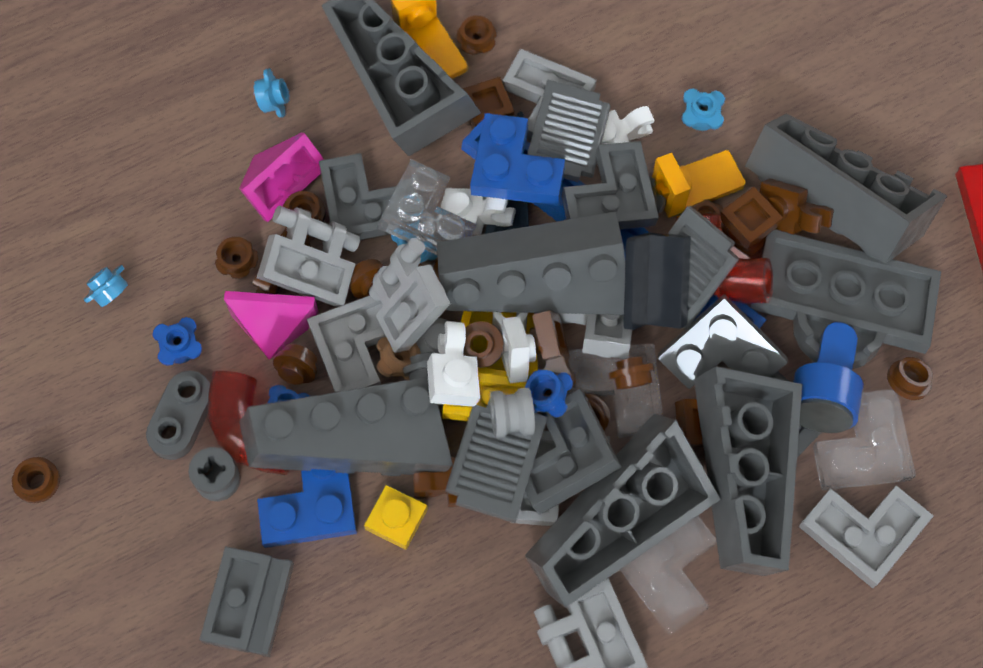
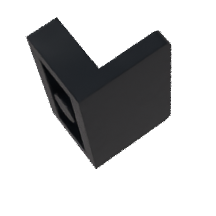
(657, 280)

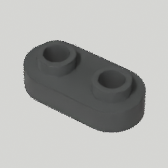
(182, 413)

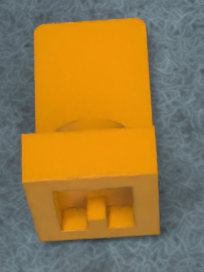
(421, 23)
(700, 180)

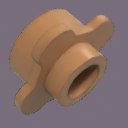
(391, 362)

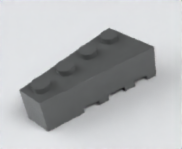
(401, 79)
(868, 204)
(538, 268)
(350, 431)
(751, 461)
(624, 512)

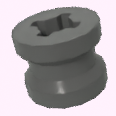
(217, 484)

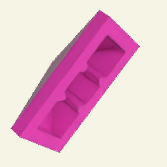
(279, 173)
(271, 318)

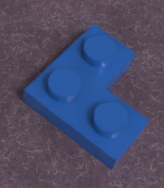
(509, 174)
(315, 514)

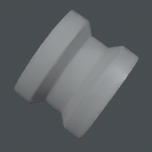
(512, 413)

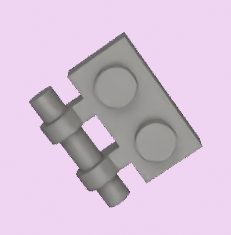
(304, 268)
(409, 296)
(601, 628)

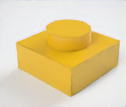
(396, 517)

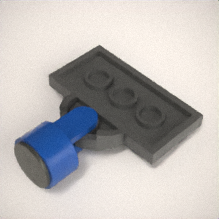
(842, 315)

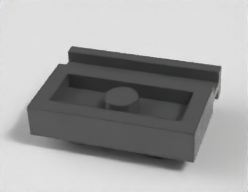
(247, 602)

